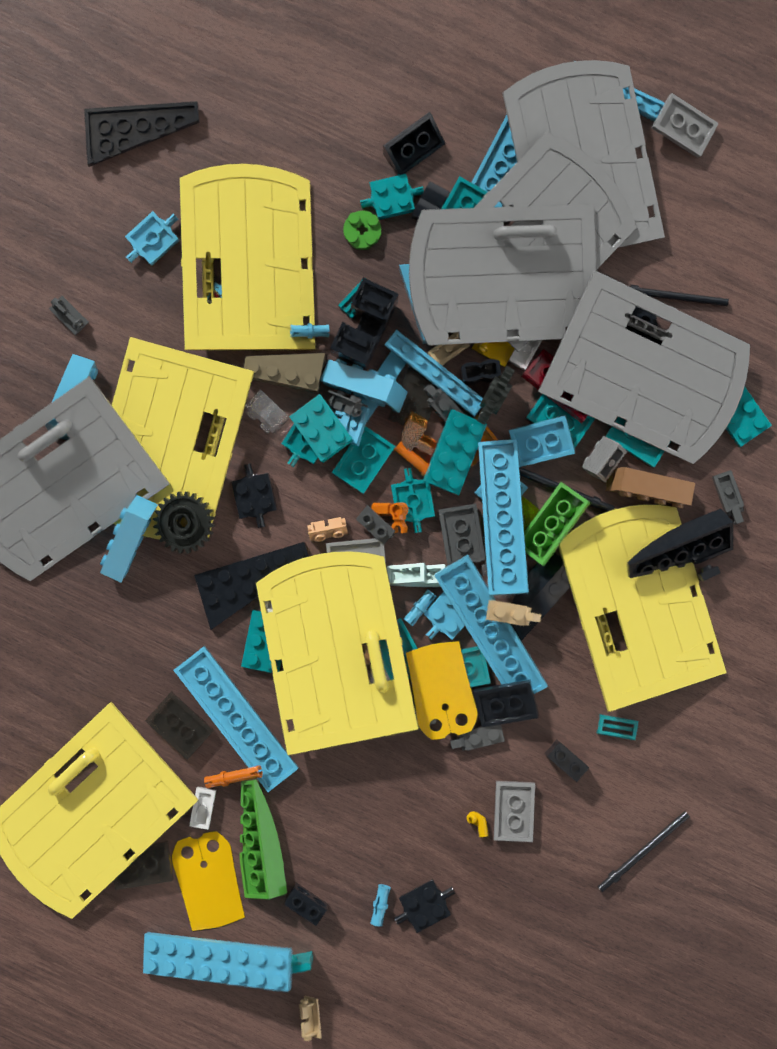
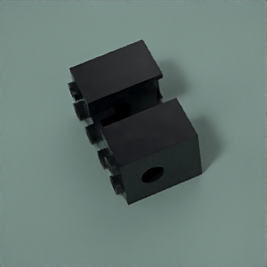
(375, 307)

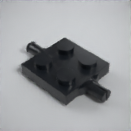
(254, 495)
(424, 905)

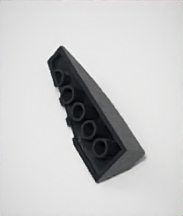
(687, 543)
(545, 588)

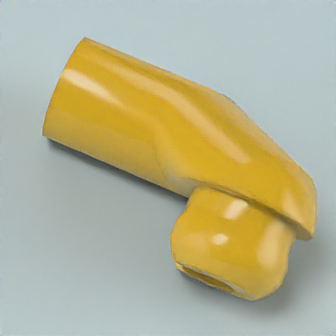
(480, 821)

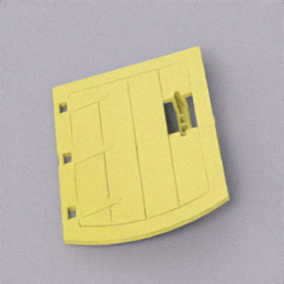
(255, 227)
(164, 411)
(656, 611)
(317, 628)
(78, 839)

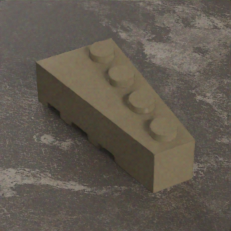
(290, 371)

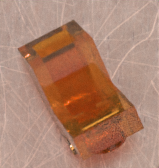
(414, 435)

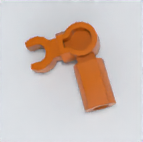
(396, 510)

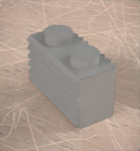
(604, 459)

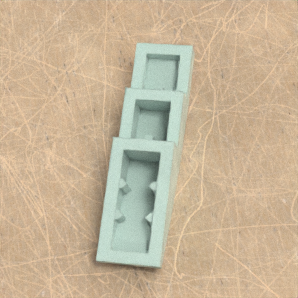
(414, 575)

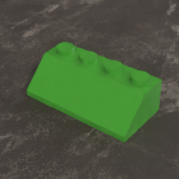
(553, 523)

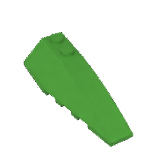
(261, 855)

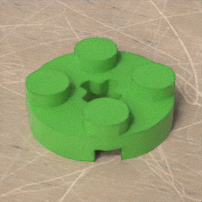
(355, 221)

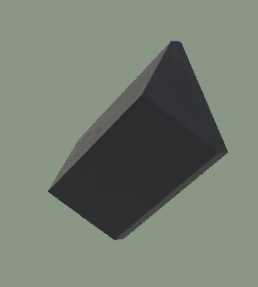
(413, 144)

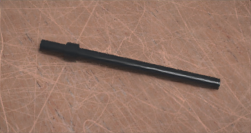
(682, 296)
(595, 502)
(614, 876)

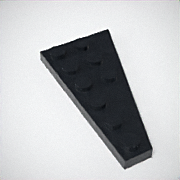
(124, 128)

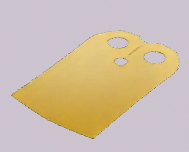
(437, 679)
(212, 891)

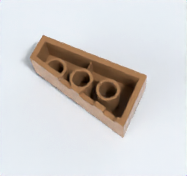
(651, 486)

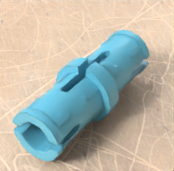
(309, 330)
(420, 607)
(380, 905)

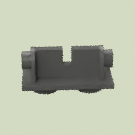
(68, 315)
(340, 399)
(375, 525)

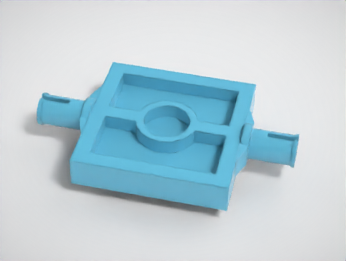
(152, 238)
(444, 618)

